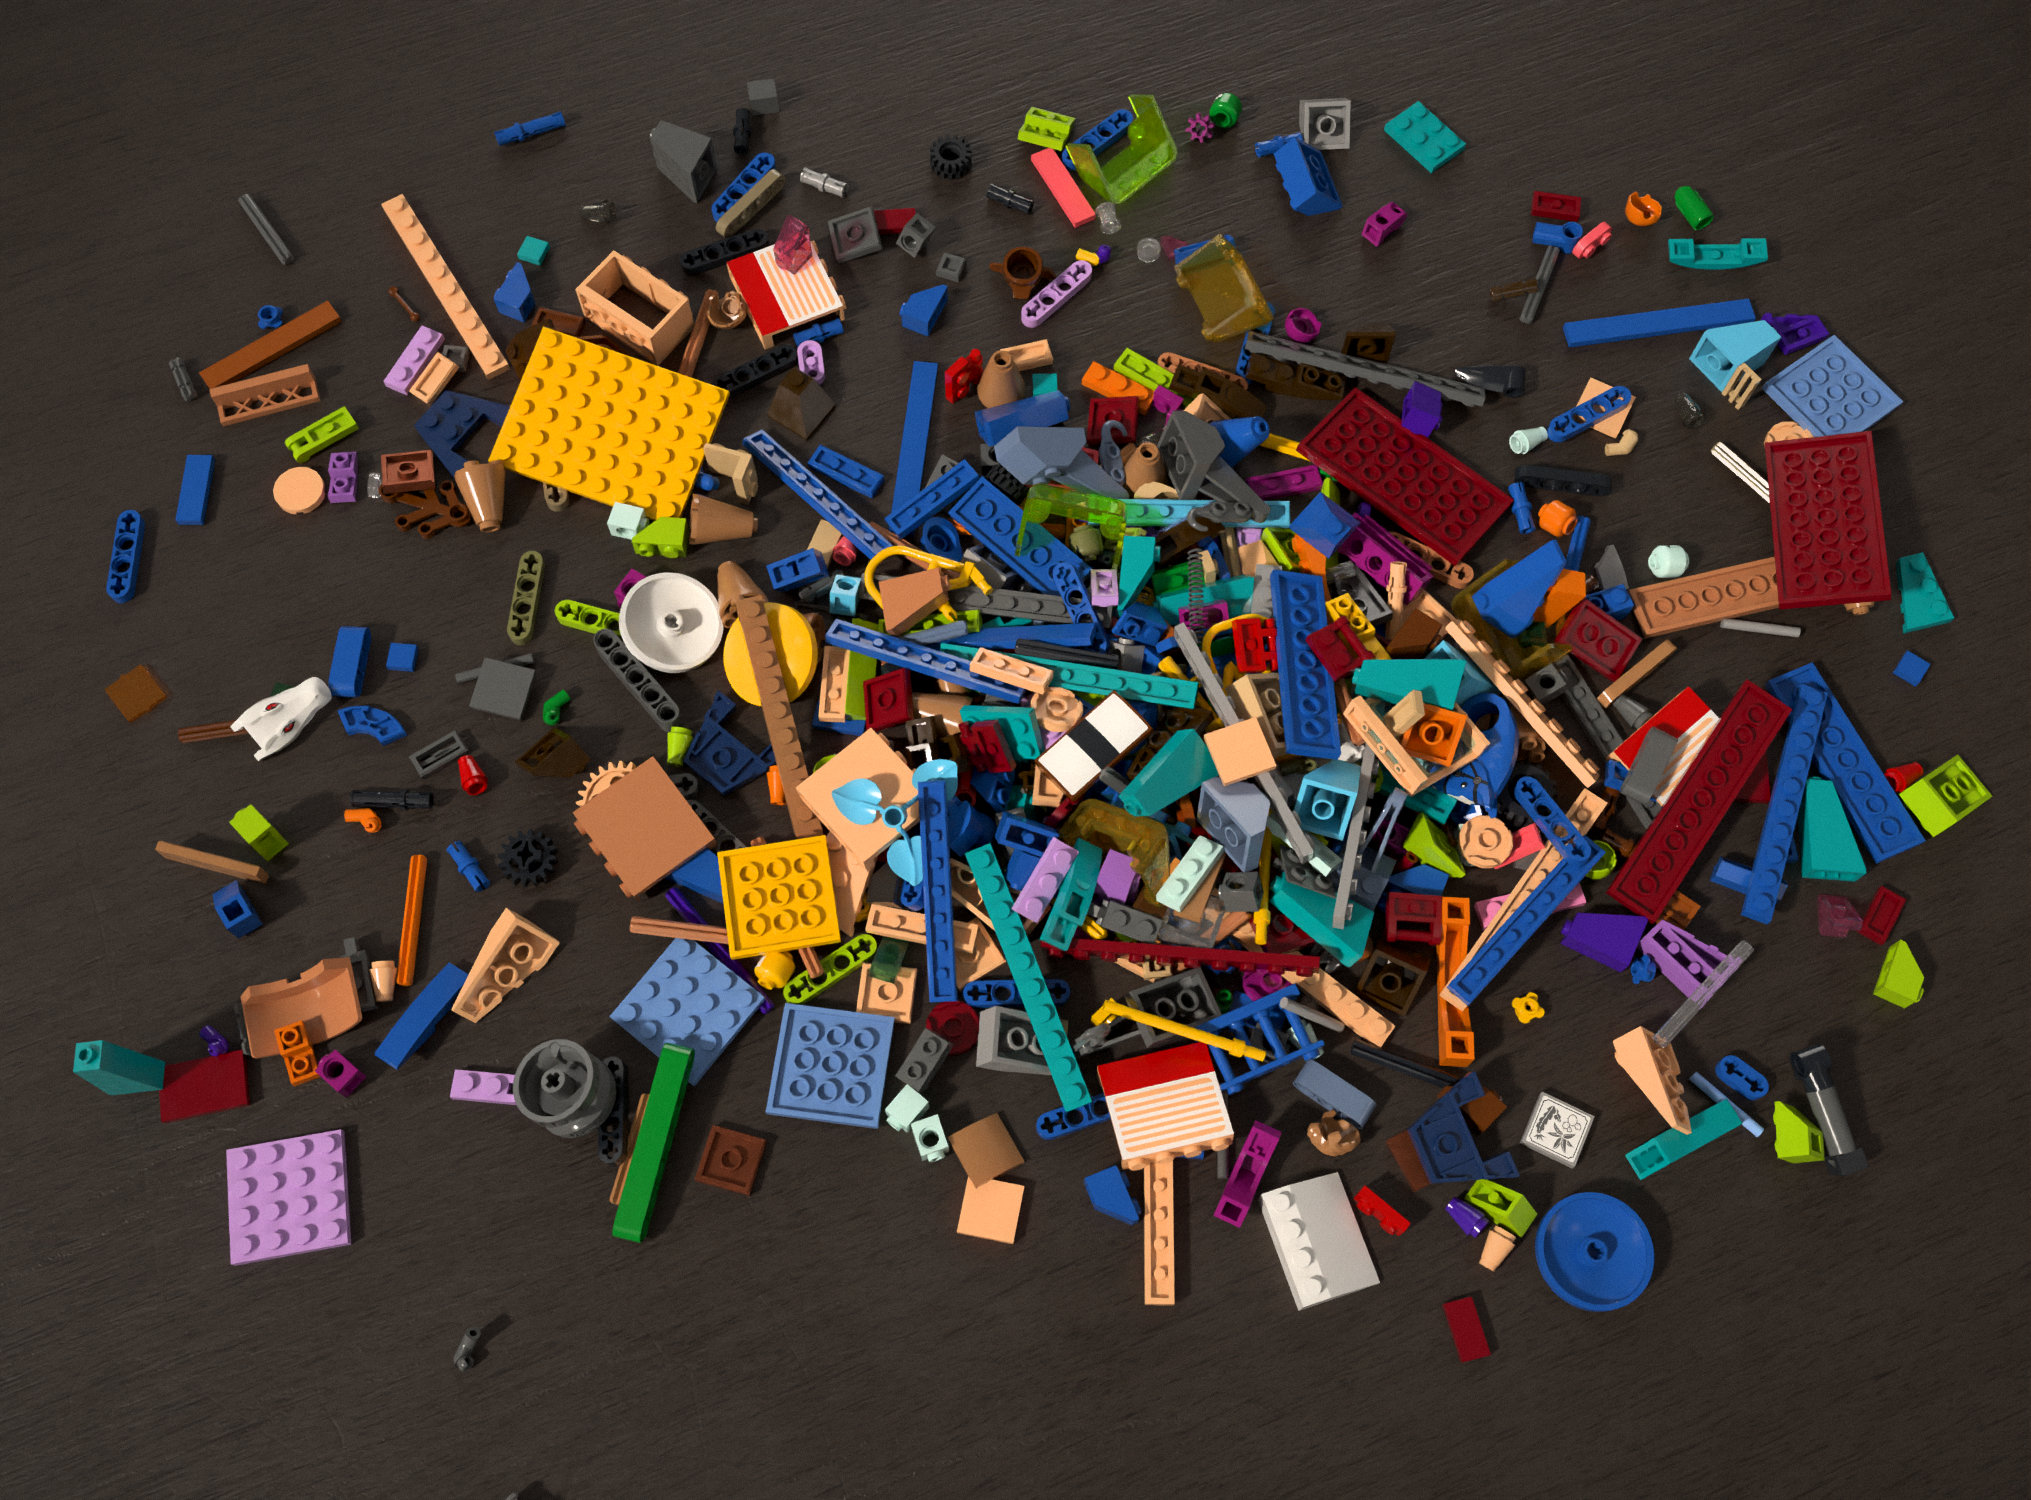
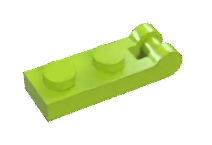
(321, 434)

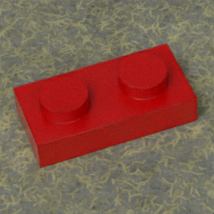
(1372, 1204)

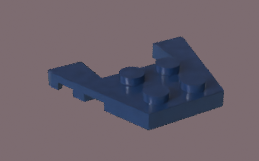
(453, 421)
(721, 757)
(1446, 1143)

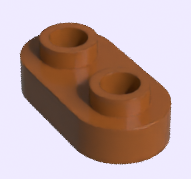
(1185, 811)

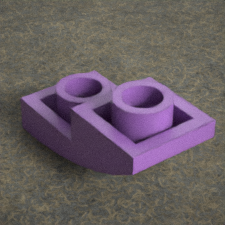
(344, 477)

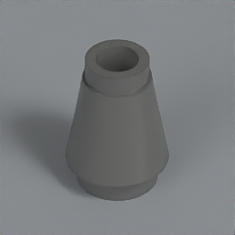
(1632, 711)

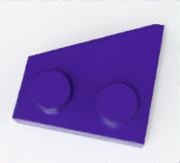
(1797, 331)

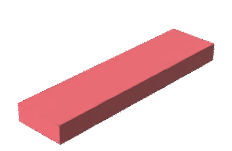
(1063, 187)

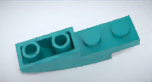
(1074, 896)

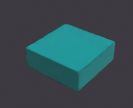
(533, 250)
(1044, 383)

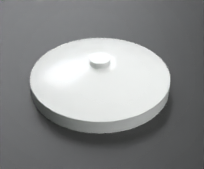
(670, 622)

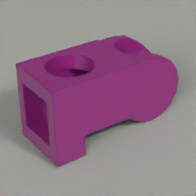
(1383, 223)
(1213, 613)

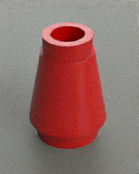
(471, 775)
(1903, 776)

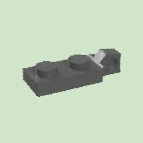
(1126, 920)
(360, 966)

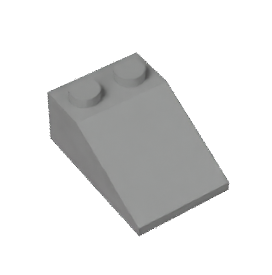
(1009, 1042)

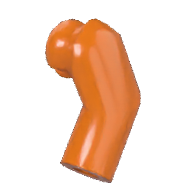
(366, 816)

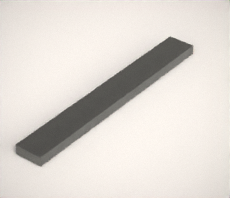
(1597, 726)

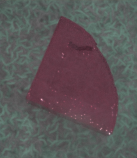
(1169, 244)

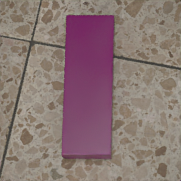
(1286, 482)

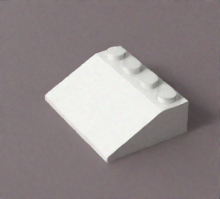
(1317, 1240)

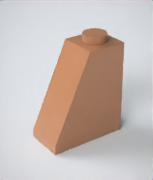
(912, 598)

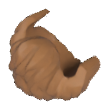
(727, 311)
(1333, 1136)

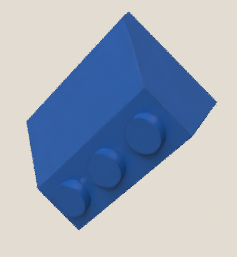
(1306, 178)

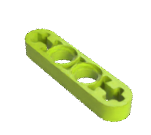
(582, 610)
(833, 974)

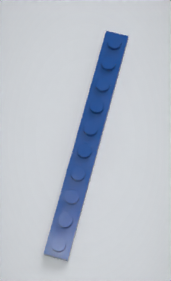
(1784, 805)

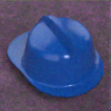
(941, 539)

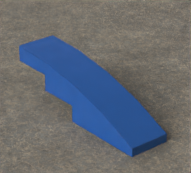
(421, 1017)

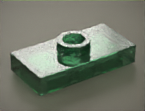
(889, 959)

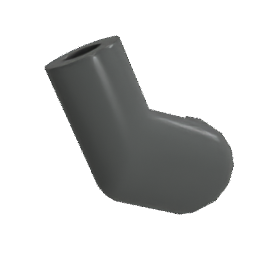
(466, 1348)

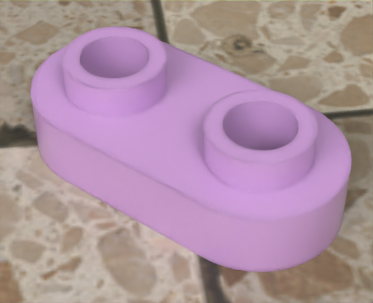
(811, 365)

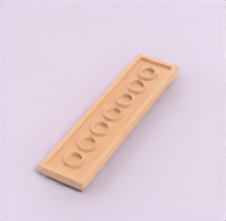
(1531, 710)

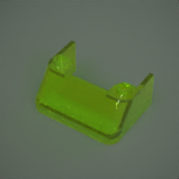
(1136, 165)
(1048, 499)

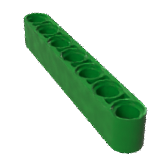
(653, 1143)

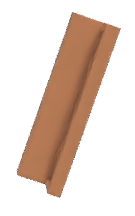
(265, 389)

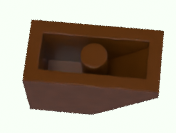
(1481, 1111)

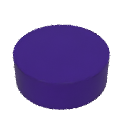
(1363, 509)

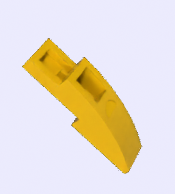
(1359, 623)

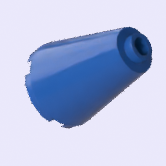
(1241, 437)

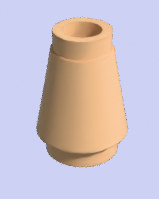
(383, 979)
(1497, 1247)

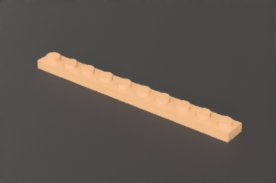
(445, 287)
(1582, 816)
(1324, 991)

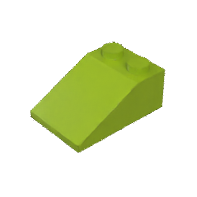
(1945, 796)

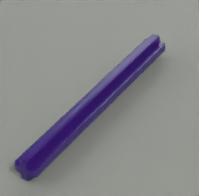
(719, 950)

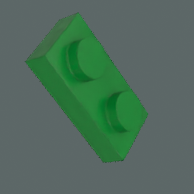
(1173, 578)

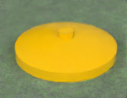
(794, 647)

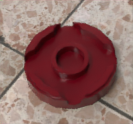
(1062, 811)
(955, 1023)

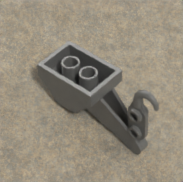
(1194, 465)
(1188, 1004)

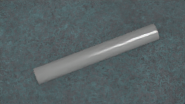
(1760, 627)
(1311, 1014)

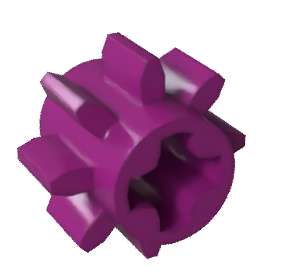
(1196, 133)

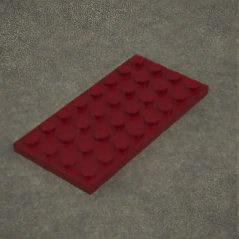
(1405, 476)
(1827, 521)

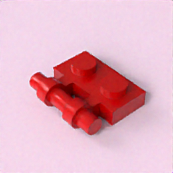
(961, 374)
(1250, 647)

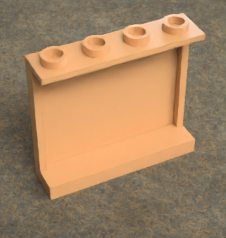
(868, 759)

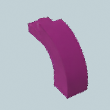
(1247, 1174)

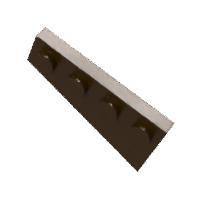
(1168, 724)

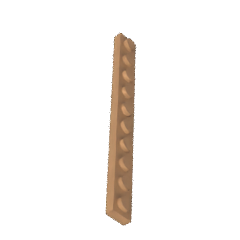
(777, 713)

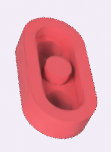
(1588, 244)

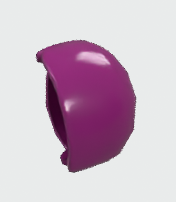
(1302, 325)

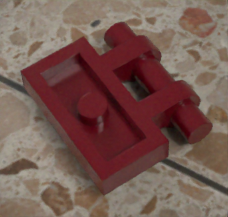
(987, 746)

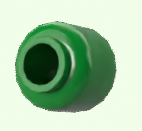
(1225, 110)

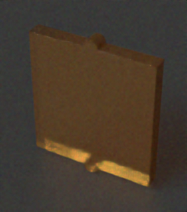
(135, 693)

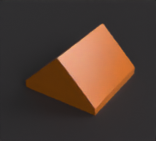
(1434, 735)

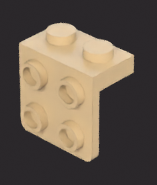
(734, 464)

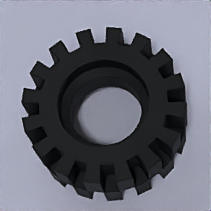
(950, 146)
(1007, 484)

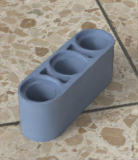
(1334, 1094)

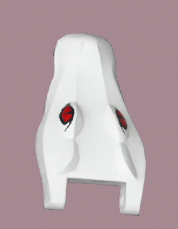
(281, 718)

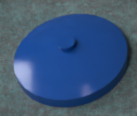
(1594, 1252)

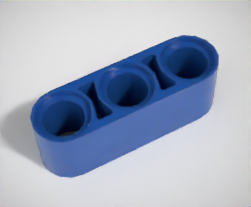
(349, 661)

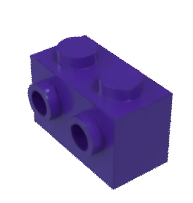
(1422, 409)

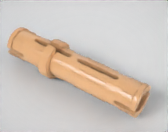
(1396, 590)

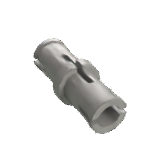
(824, 182)

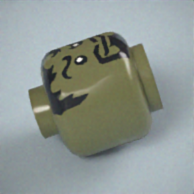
(1086, 543)

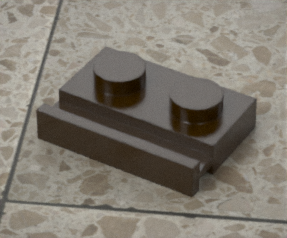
(953, 749)

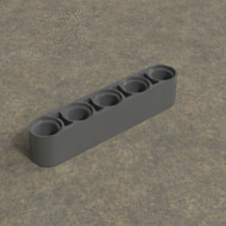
(632, 670)

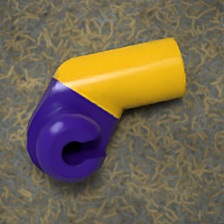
(1095, 258)

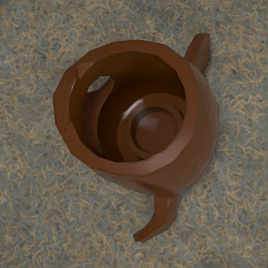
(1022, 271)

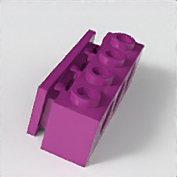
(1374, 549)

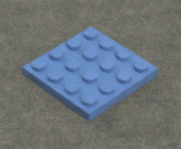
(1832, 391)
(688, 1003)
(830, 1066)

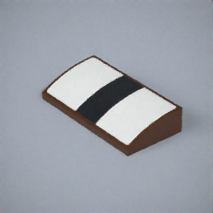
(1093, 744)

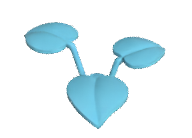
(860, 800)

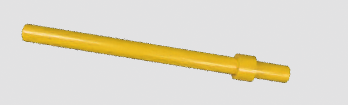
(1262, 917)
(1235, 1047)

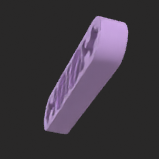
(1053, 291)

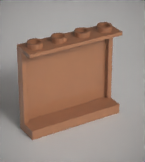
(643, 828)

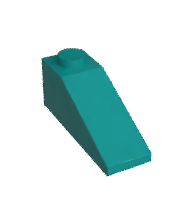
(1136, 568)

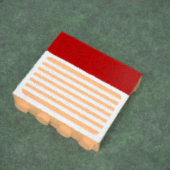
(780, 299)
(1683, 718)
(1165, 1105)

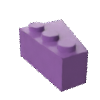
(1117, 880)
(1680, 956)

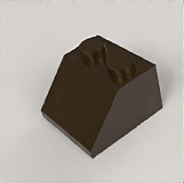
(523, 344)
(1392, 976)

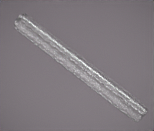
(1703, 994)

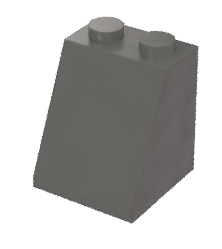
(684, 158)

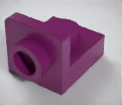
(1167, 401)

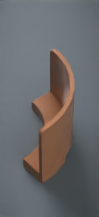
(322, 999)

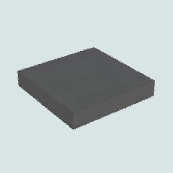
(855, 235)
(502, 689)

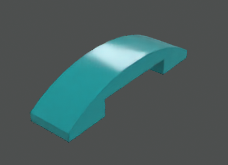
(1717, 256)

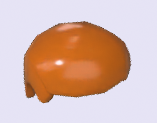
(1642, 210)

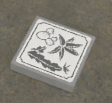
(1557, 1130)

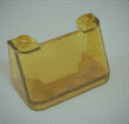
(1223, 290)
(1133, 836)

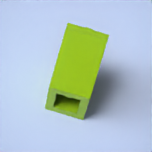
(663, 537)
(1796, 1136)

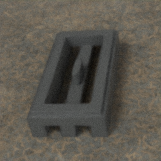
(454, 753)

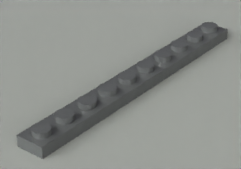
(1354, 366)
(1009, 604)

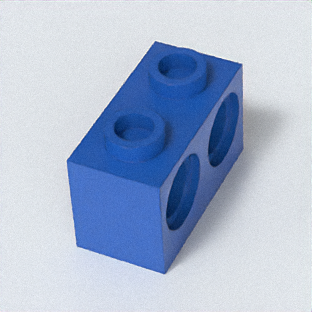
(797, 570)

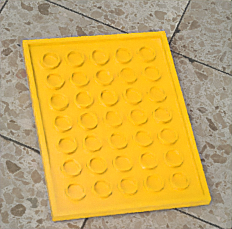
(609, 426)

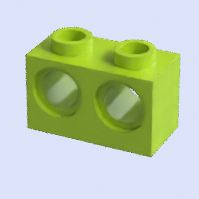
(258, 832)

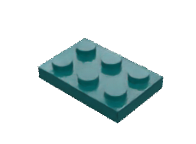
(1424, 137)
(1017, 724)

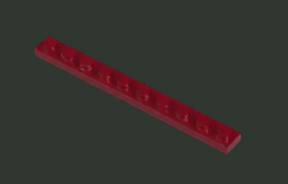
(1191, 956)

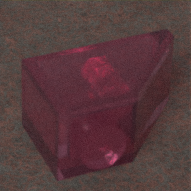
(792, 245)

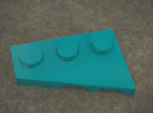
(1921, 595)

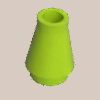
(678, 745)

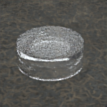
(1148, 249)
(374, 483)

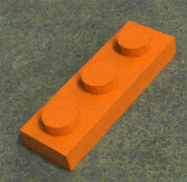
(1116, 385)

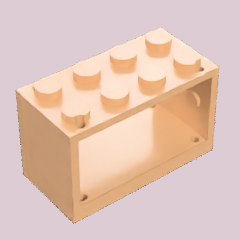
(607, 279)

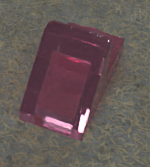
(1837, 916)

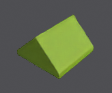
(1280, 546)
(1432, 847)

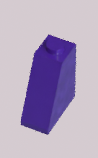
(1604, 937)

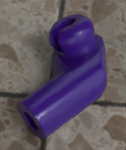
(216, 1042)

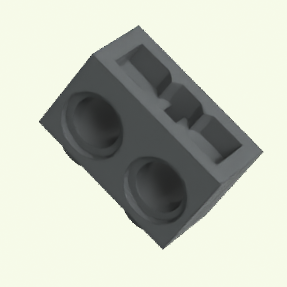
(924, 1060)

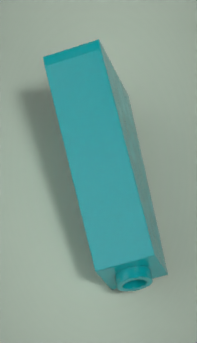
(1234, 590)
(1396, 678)
(1170, 774)
(1825, 835)
(1314, 915)
(117, 1068)
(1674, 1144)

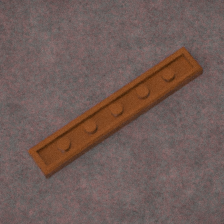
(271, 346)

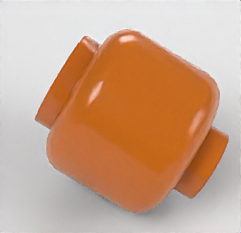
(1557, 518)

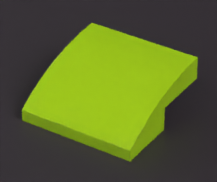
(1046, 128)

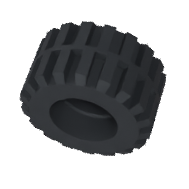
(1513, 814)

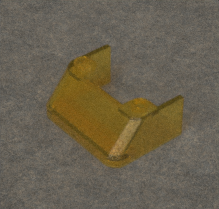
(1518, 659)

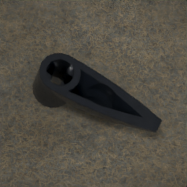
(1495, 378)

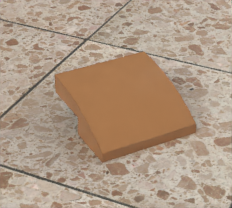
(985, 1150)

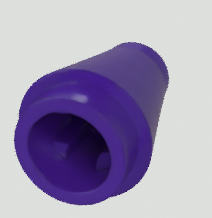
(1467, 1217)

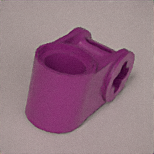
(1397, 839)

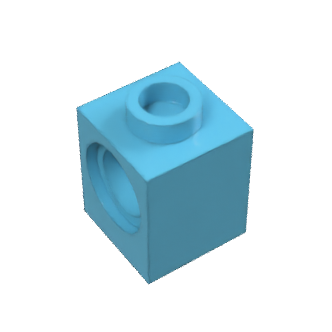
(845, 595)

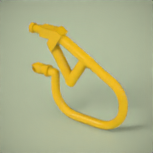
(968, 573)
(1230, 669)

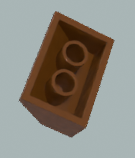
(1415, 638)

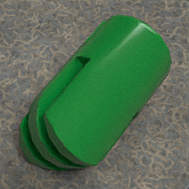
(1693, 207)

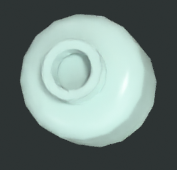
(1668, 561)

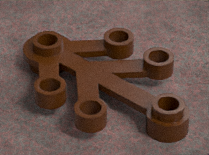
(430, 507)

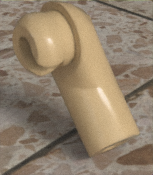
(1625, 445)

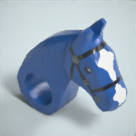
(1486, 776)

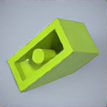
(1900, 977)
(1502, 1206)

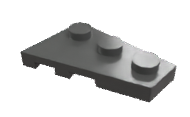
(1365, 597)

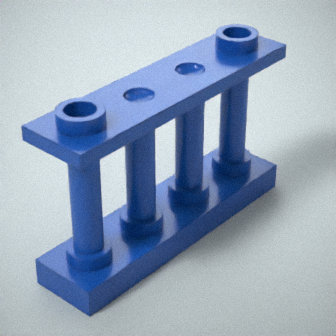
(1260, 1012)

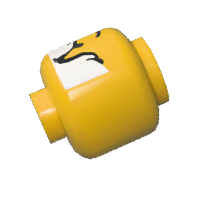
(775, 969)

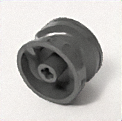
(564, 1088)

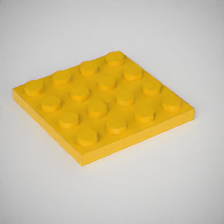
(778, 897)

